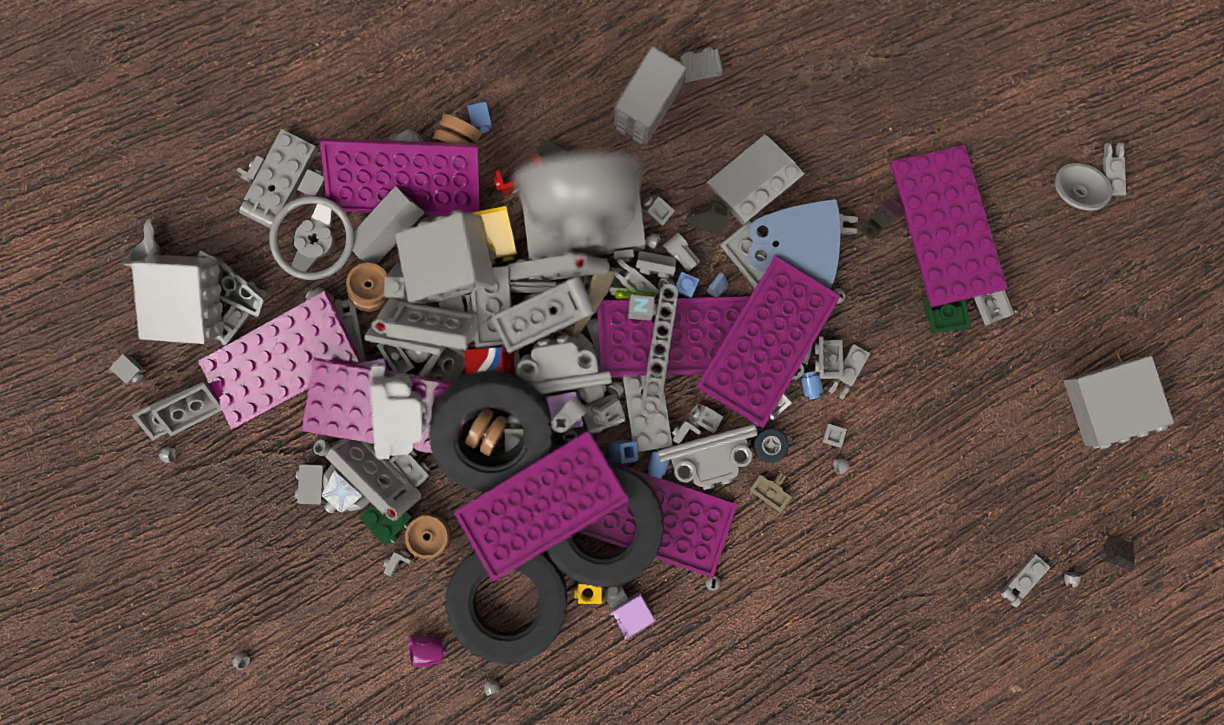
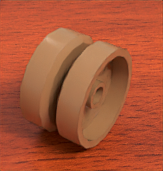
(456, 131)
(367, 287)
(484, 430)
(416, 539)

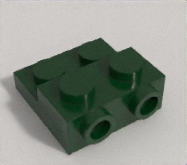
(947, 317)
(383, 527)

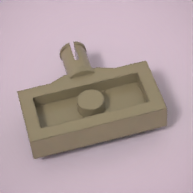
(771, 491)

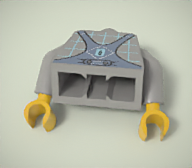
(341, 492)

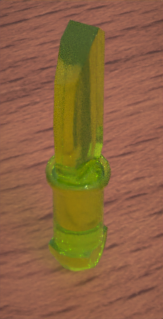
(626, 294)

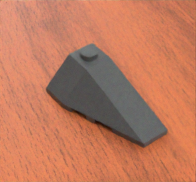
(235, 289)

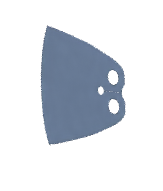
(806, 239)

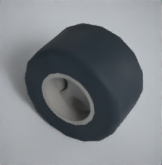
(774, 440)

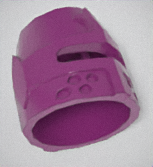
(425, 650)

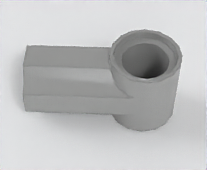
(678, 248)

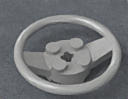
(318, 225)

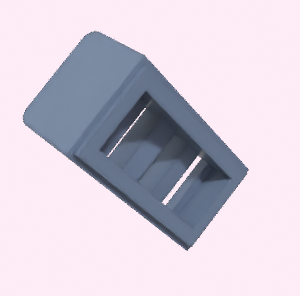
(718, 286)

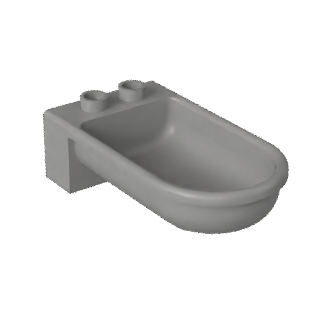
(582, 204)

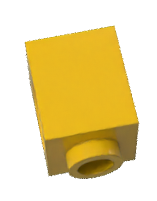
(596, 598)

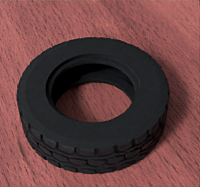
(481, 391)
(631, 562)
(498, 645)

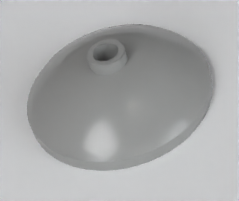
(1083, 186)

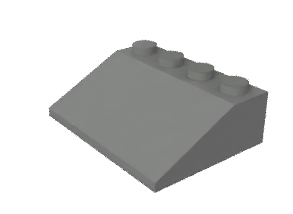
(755, 179)

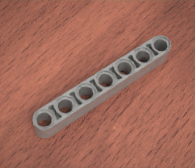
(659, 341)

